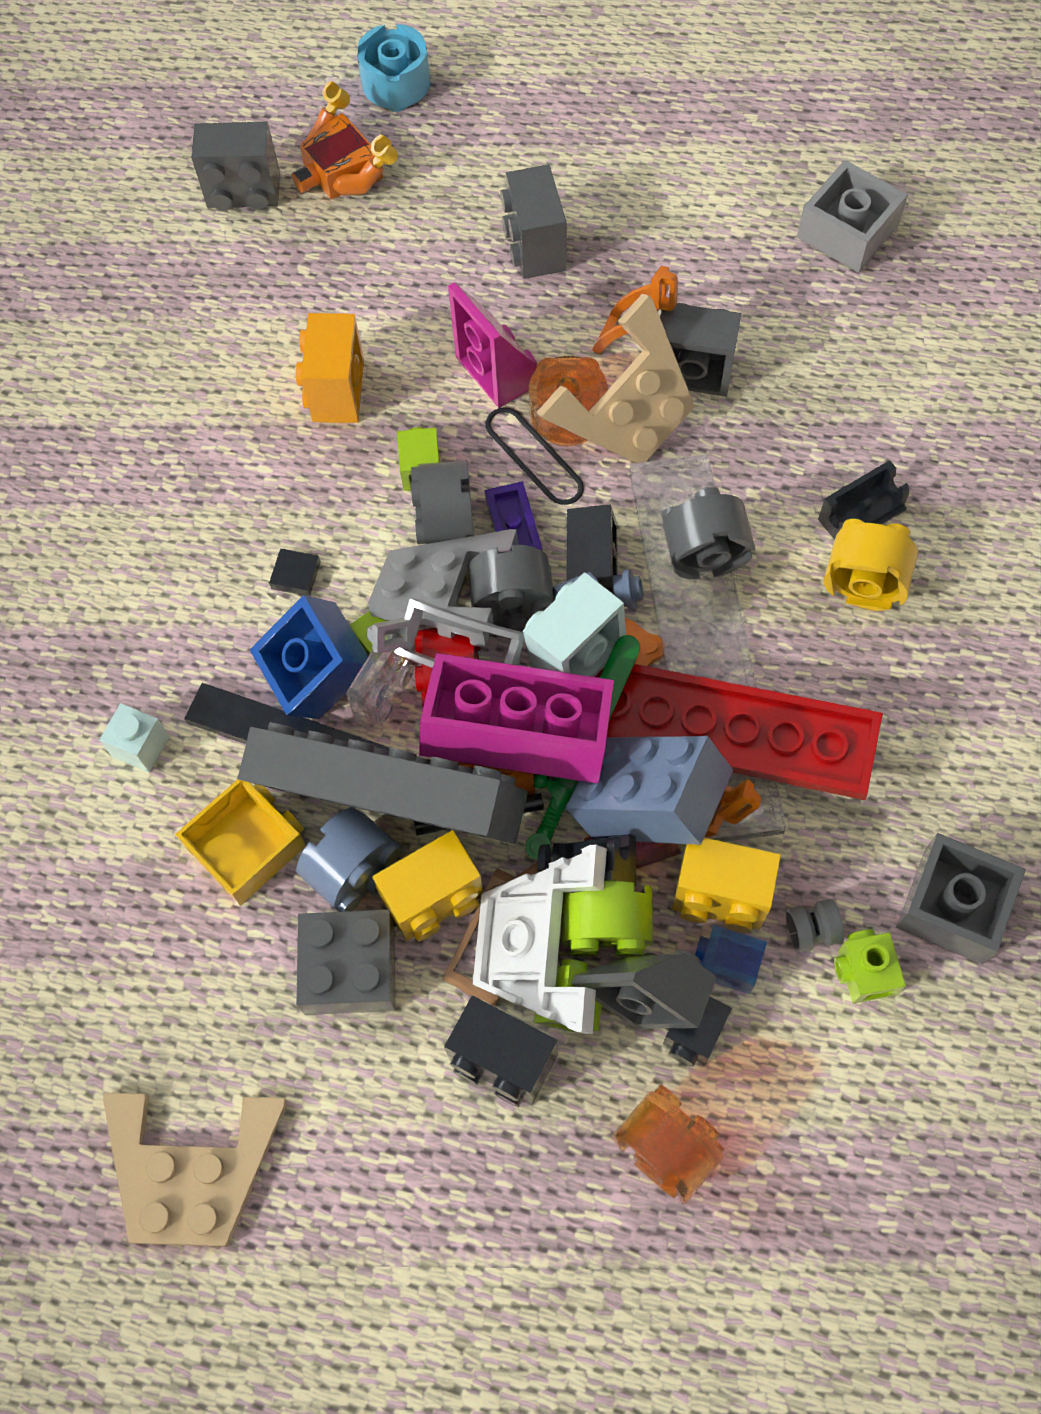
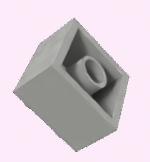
(851, 215)

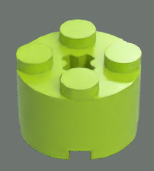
(608, 920)

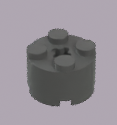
(442, 501)
(708, 534)
(511, 584)

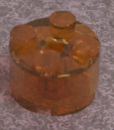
(576, 374)
(669, 1144)

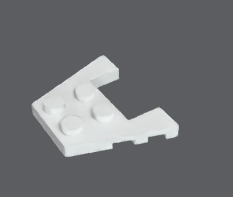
(522, 935)

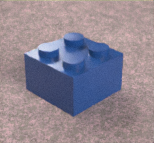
(310, 657)

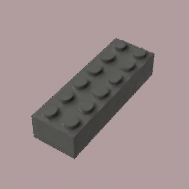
(385, 781)

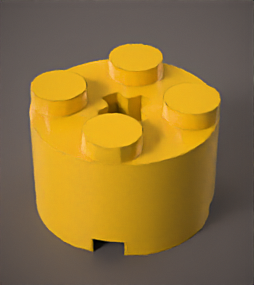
(871, 564)

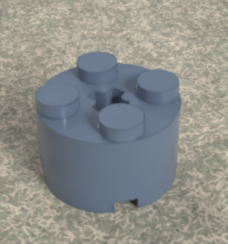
(347, 859)

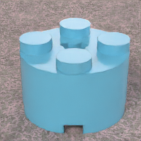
(394, 66)

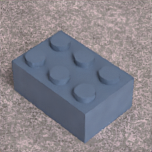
(653, 790)

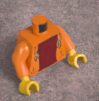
(338, 154)

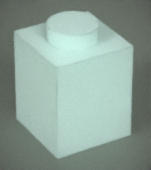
(134, 737)

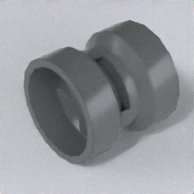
(815, 925)

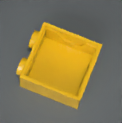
(242, 839)

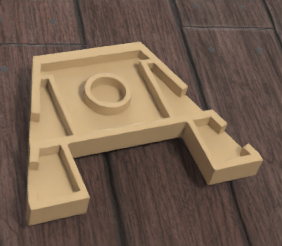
(642, 402)
(186, 1190)

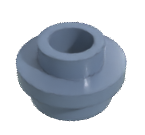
(628, 589)

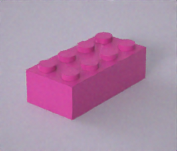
(516, 718)

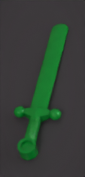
(617, 669)

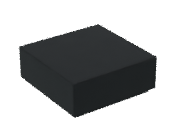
(294, 572)

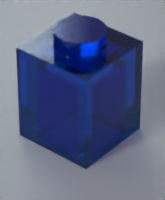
(731, 958)

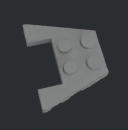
(436, 576)

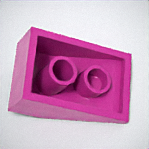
(488, 349)

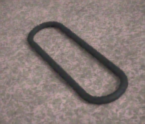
(556, 500)

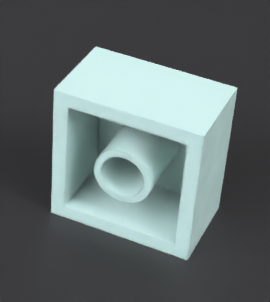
(576, 629)

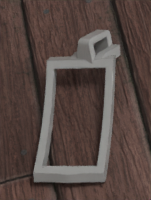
(409, 625)

